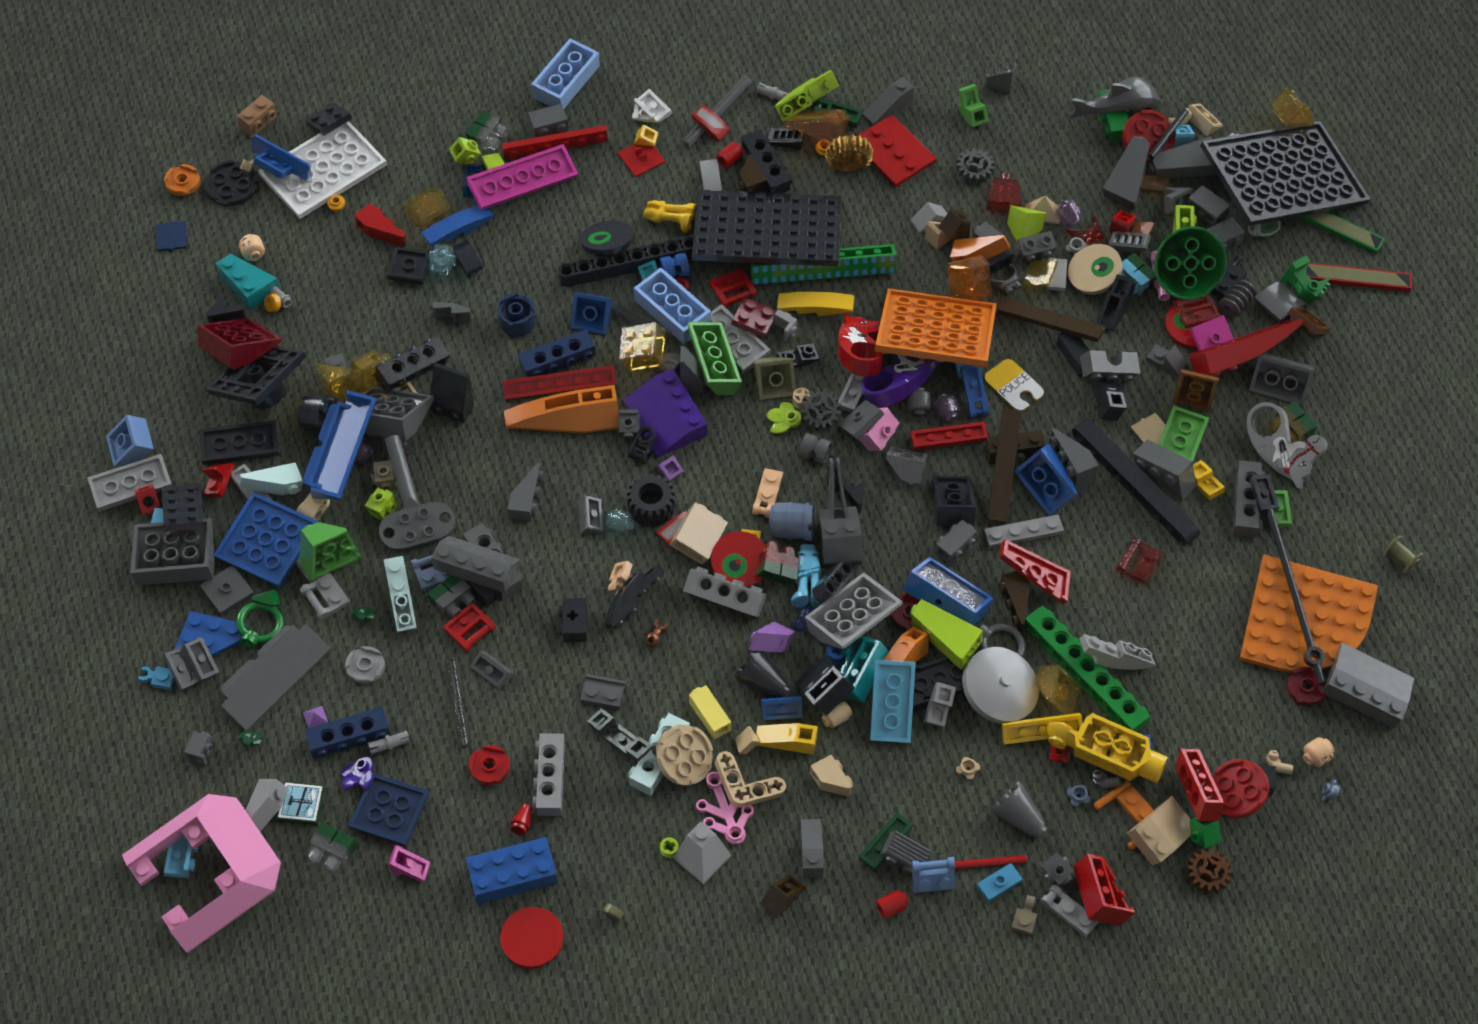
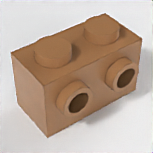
(257, 116)

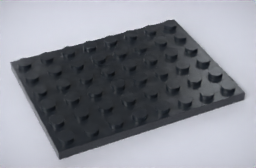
(1284, 173)
(767, 228)

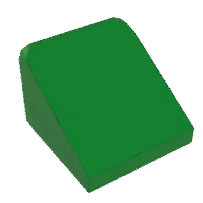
(268, 597)

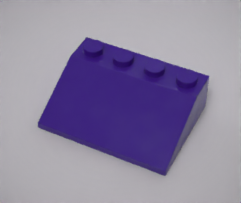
(668, 411)

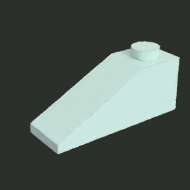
(274, 480)

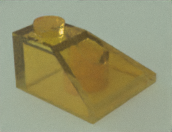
(1058, 687)

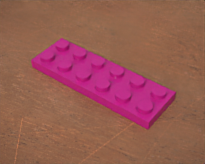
(521, 177)

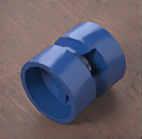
(668, 265)

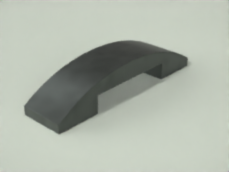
(618, 736)

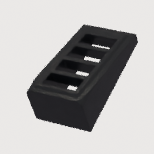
(788, 143)

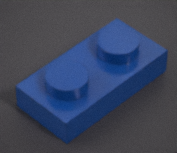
(781, 708)

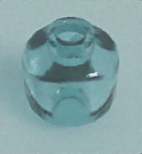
(619, 522)

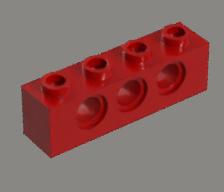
(1199, 785)

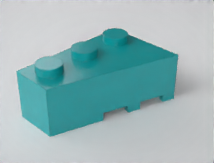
(860, 665)

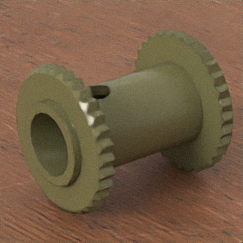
(1403, 554)

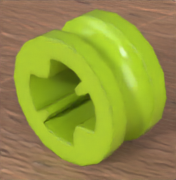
(672, 842)

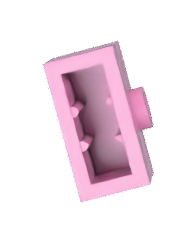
(878, 435)

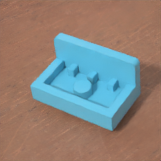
(180, 859)

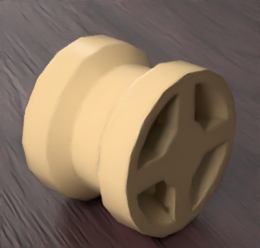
(798, 397)

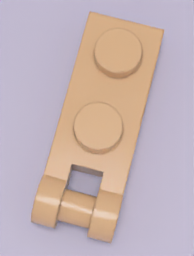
(767, 492)

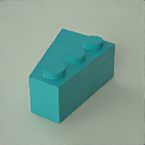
(246, 280)

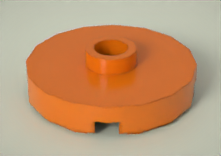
(186, 173)

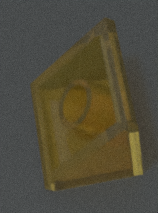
(336, 380)

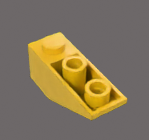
(788, 737)

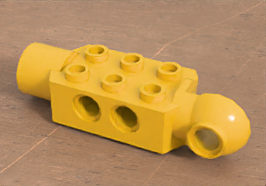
(1110, 747)

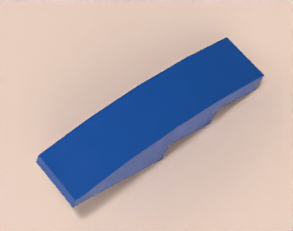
(458, 223)

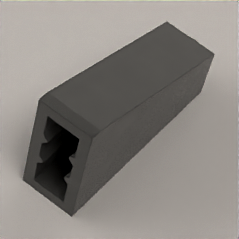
(1182, 162)
(1127, 176)

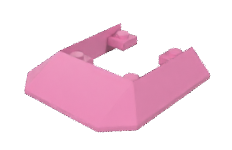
(243, 885)

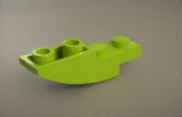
(805, 94)

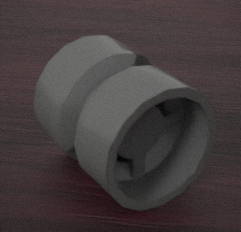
(815, 448)

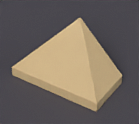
(1046, 205)

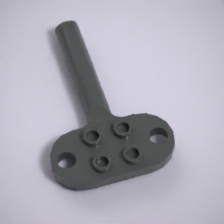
(416, 522)

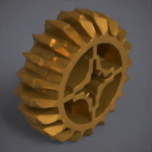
(849, 153)

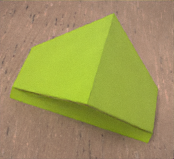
(1025, 221)

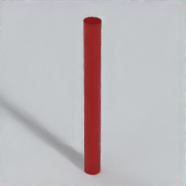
(990, 862)

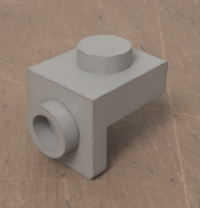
(786, 322)

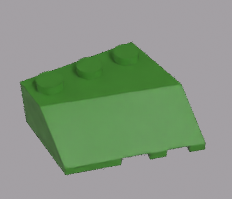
(325, 549)

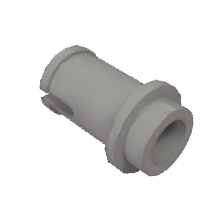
(285, 299)

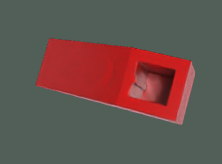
(376, 225)

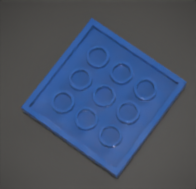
(264, 540)

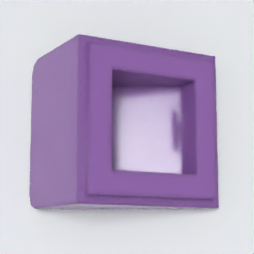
(669, 468)

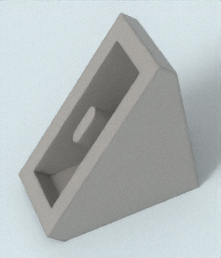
(927, 213)

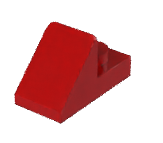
(1122, 222)
(218, 479)

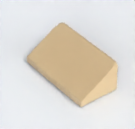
(1204, 119)

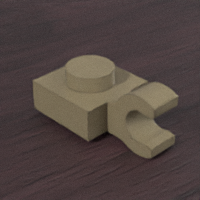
(1025, 919)

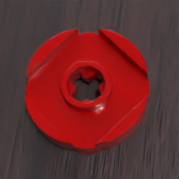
(483, 756)

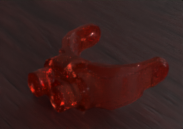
(1089, 235)

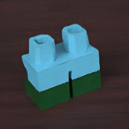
(1136, 269)

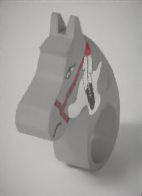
(1287, 458)

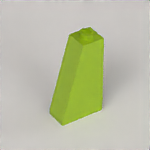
(947, 632)

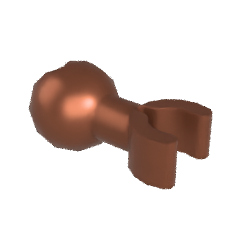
(652, 639)

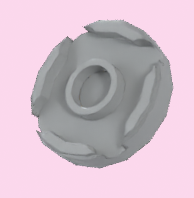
(361, 669)

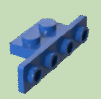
(278, 160)

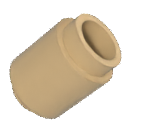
(837, 716)

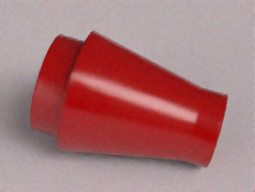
(521, 822)

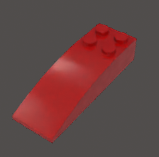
(1229, 354)

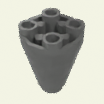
(1020, 811)

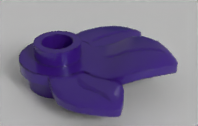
(358, 773)

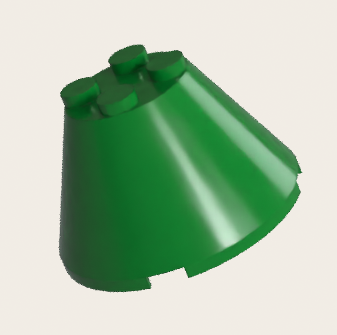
(1190, 262)

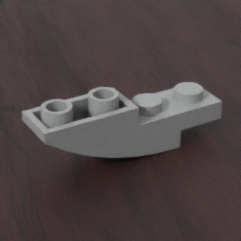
(1117, 656)

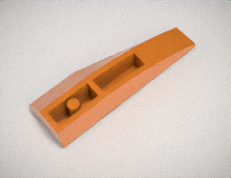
(568, 412)

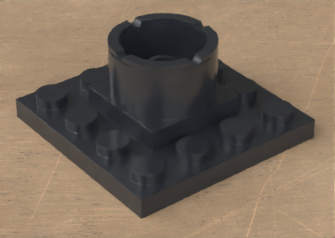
(259, 381)

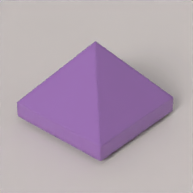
(315, 717)

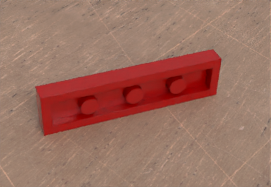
(948, 436)

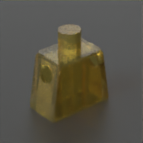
(365, 367)

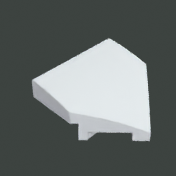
(650, 108)

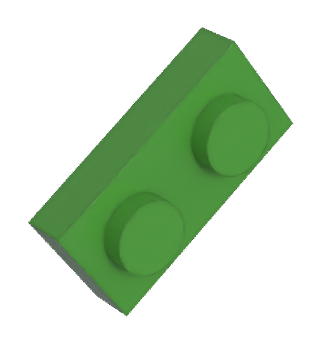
(1283, 515)

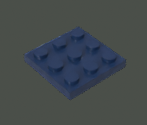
(389, 810)

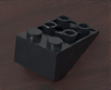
(825, 685)

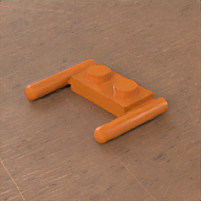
(1130, 800)

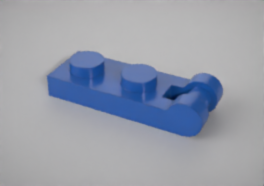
(974, 390)

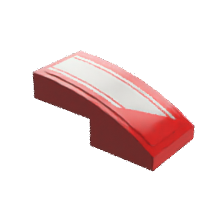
(711, 122)
(668, 531)

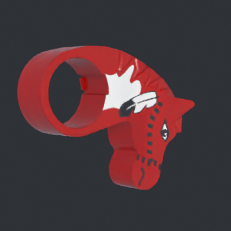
(857, 346)

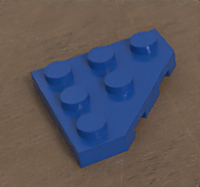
(217, 632)

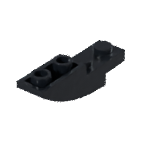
(627, 598)

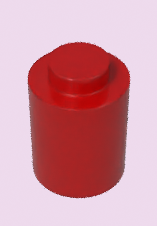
(729, 155)
(892, 904)

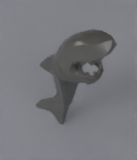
(1129, 95)

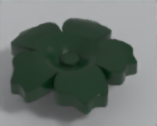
(363, 614)
(250, 738)

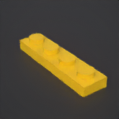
(1036, 728)

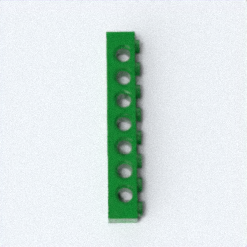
(1035, 625)

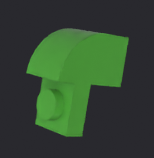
(971, 107)

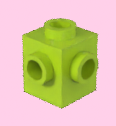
(465, 151)
(381, 503)

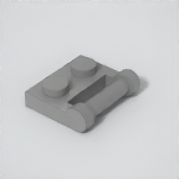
(330, 592)

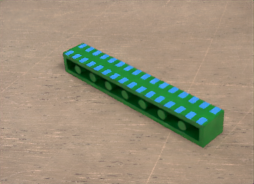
(852, 262)

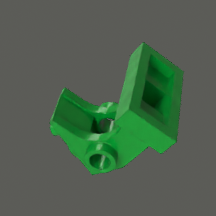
(1301, 283)

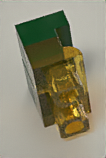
(1300, 425)

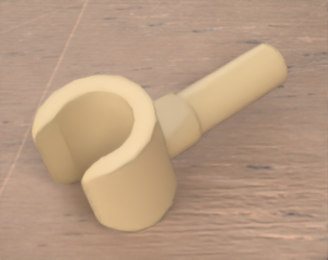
(247, 165)

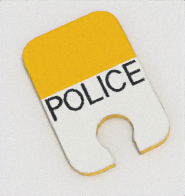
(1011, 381)

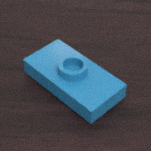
(999, 882)

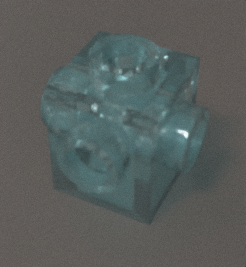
(442, 259)

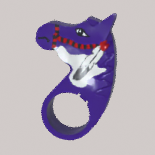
(902, 377)

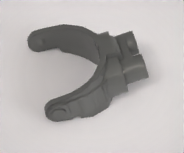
(1010, 284)

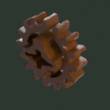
(1204, 877)

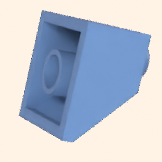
(129, 441)

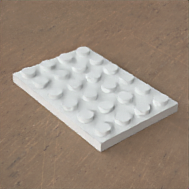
(336, 163)

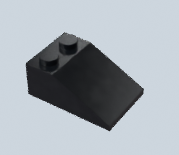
(451, 393)
(953, 500)

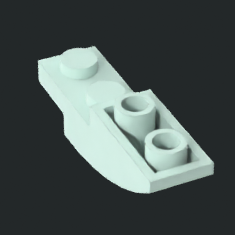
(400, 594)

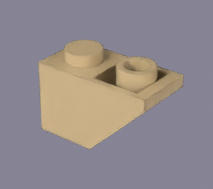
(830, 777)

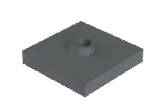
(861, 419)
(227, 590)

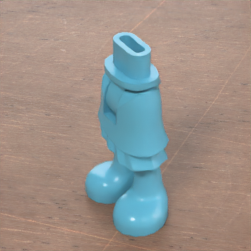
(808, 570)

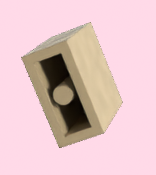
(698, 533)

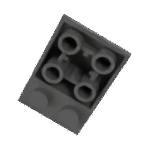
(1076, 459)

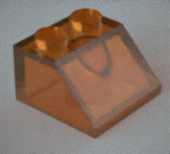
(970, 278)

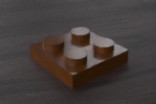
(1310, 321)

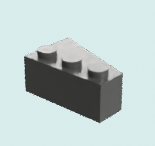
(1166, 468)

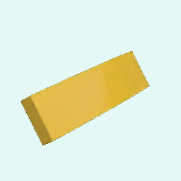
(820, 302)

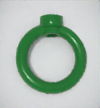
(251, 638)

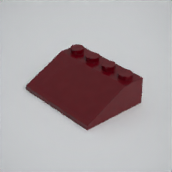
(236, 341)

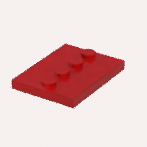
(897, 151)

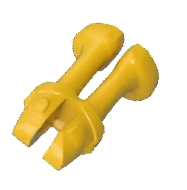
(659, 211)

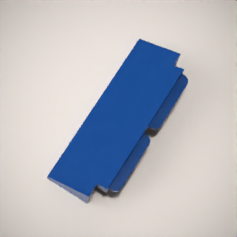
(340, 441)

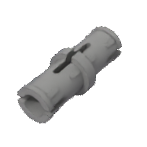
(771, 92)
(388, 742)

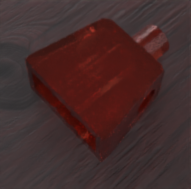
(1003, 194)

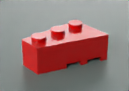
(1099, 892)

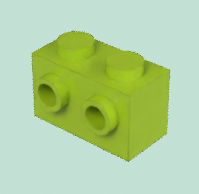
(1184, 217)

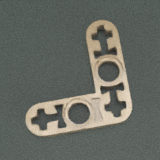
(740, 787)

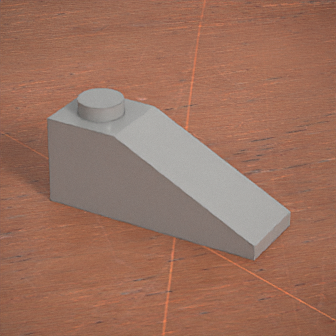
(266, 801)

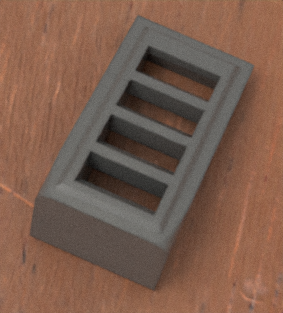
(1119, 238)

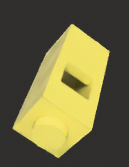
(709, 712)

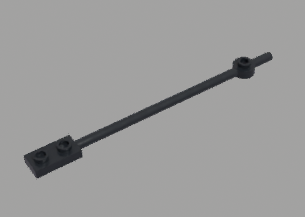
(1268, 503)

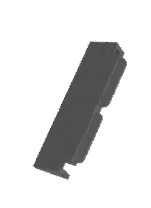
(272, 675)

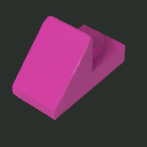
(408, 863)

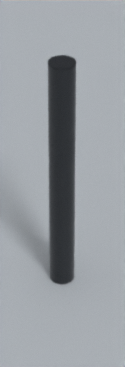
(1168, 133)

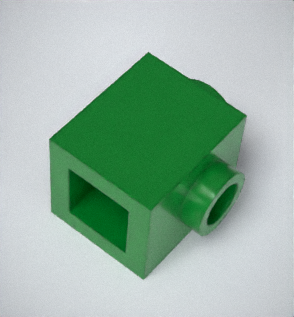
(1205, 833)

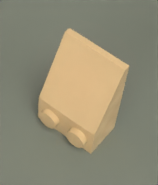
(1161, 831)

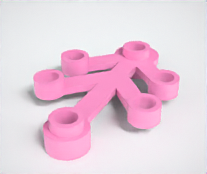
(726, 812)

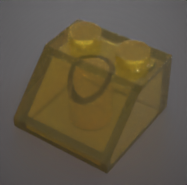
(427, 206)

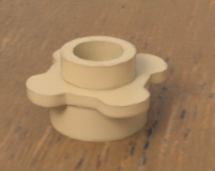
(968, 762)

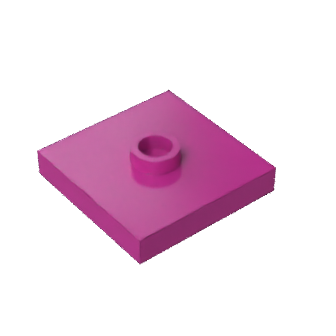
(1211, 333)

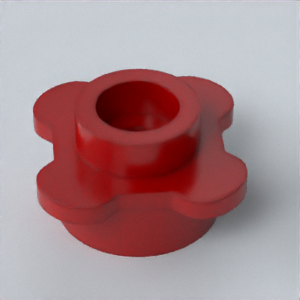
(1063, 757)

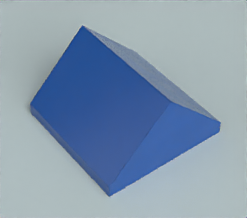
(591, 313)

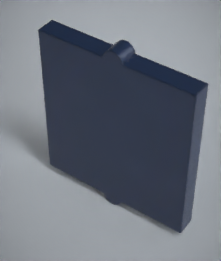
(171, 236)

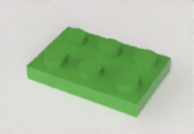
(1183, 432)

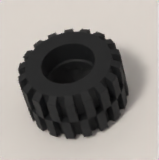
(655, 512)

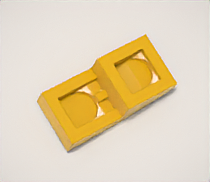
(1206, 481)

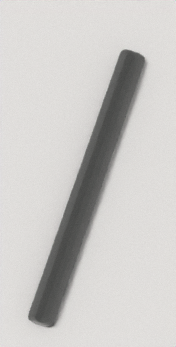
(720, 107)

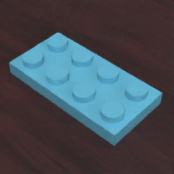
(892, 701)

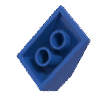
(1047, 479)

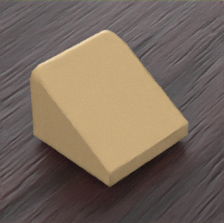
(746, 741)

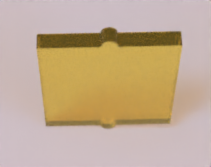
(1040, 273)

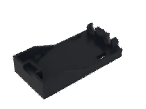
(931, 672)

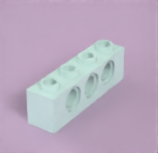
(645, 780)

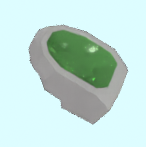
(1264, 229)

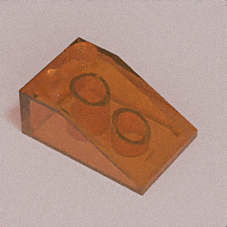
(820, 124)

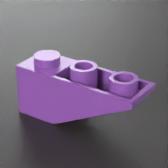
(771, 638)

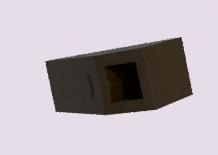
(1016, 592)

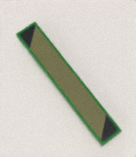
(1345, 230)

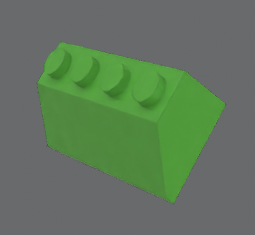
(715, 357)

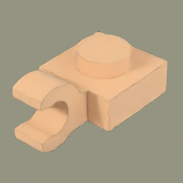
(619, 574)

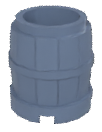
(792, 521)

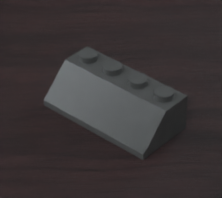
(475, 563)

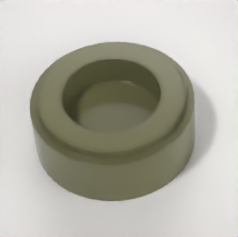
(613, 912)

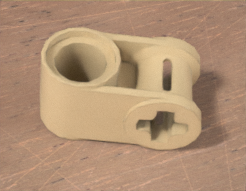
(313, 507)

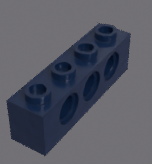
(580, 341)
(337, 729)

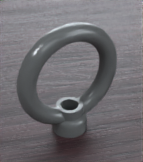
(988, 631)

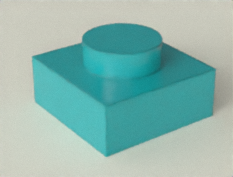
(648, 269)

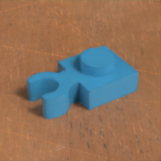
(159, 678)

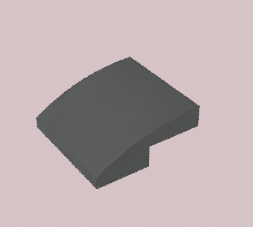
(1278, 301)
(191, 663)

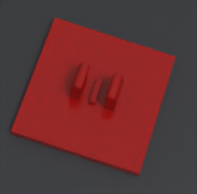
(640, 158)

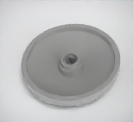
(1000, 685)

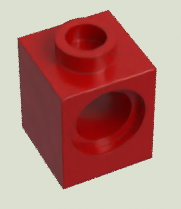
(144, 492)

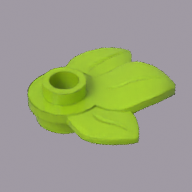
(782, 418)

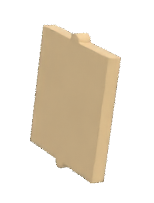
(1149, 428)

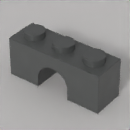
(1123, 366)

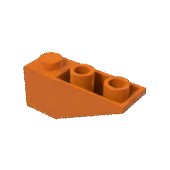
(985, 246)
(910, 646)

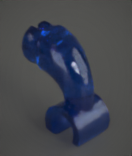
(799, 624)

